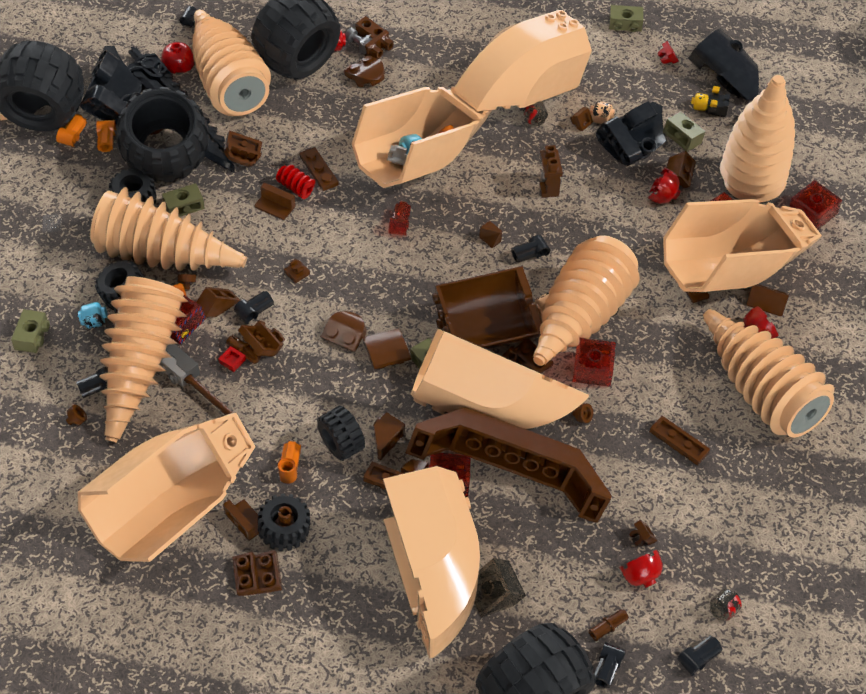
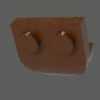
(366, 71)
(242, 149)
(345, 330)
(262, 339)

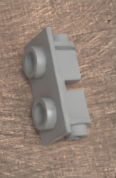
(397, 155)

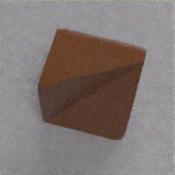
(490, 234)
(414, 465)

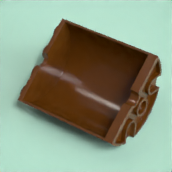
(488, 308)

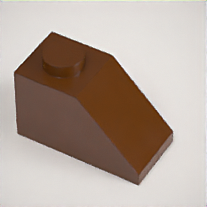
(216, 301)
(387, 433)

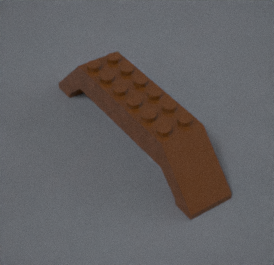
(516, 452)

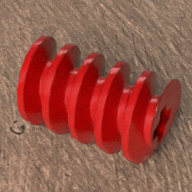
(295, 181)

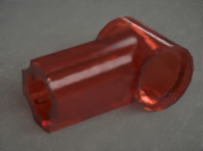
(400, 222)

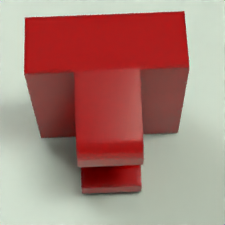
(668, 54)

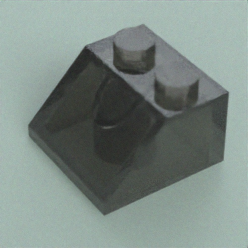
(497, 587)

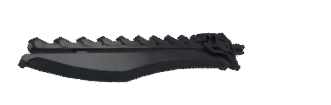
(153, 74)

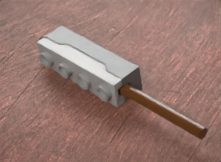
(184, 370)

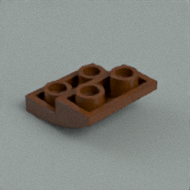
(386, 349)
(524, 354)
(257, 573)

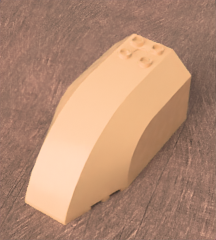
(527, 63)
(418, 113)
(734, 243)
(469, 376)
(164, 487)
(434, 551)

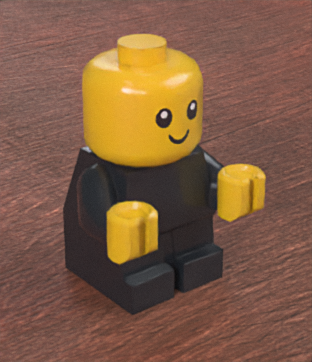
(713, 104)

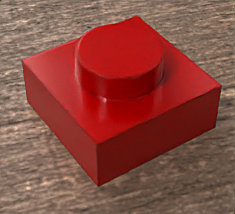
(232, 359)

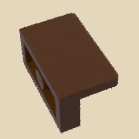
(683, 166)
(275, 201)
(768, 299)
(243, 517)

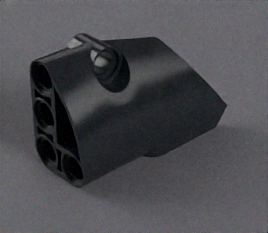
(730, 62)
(110, 87)
(630, 135)

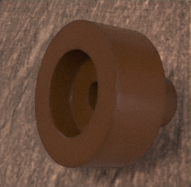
(186, 279)
(583, 413)
(76, 415)

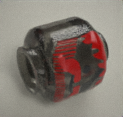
(536, 113)
(725, 604)

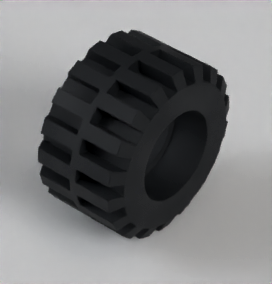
(134, 181)
(114, 276)
(341, 433)
(281, 536)

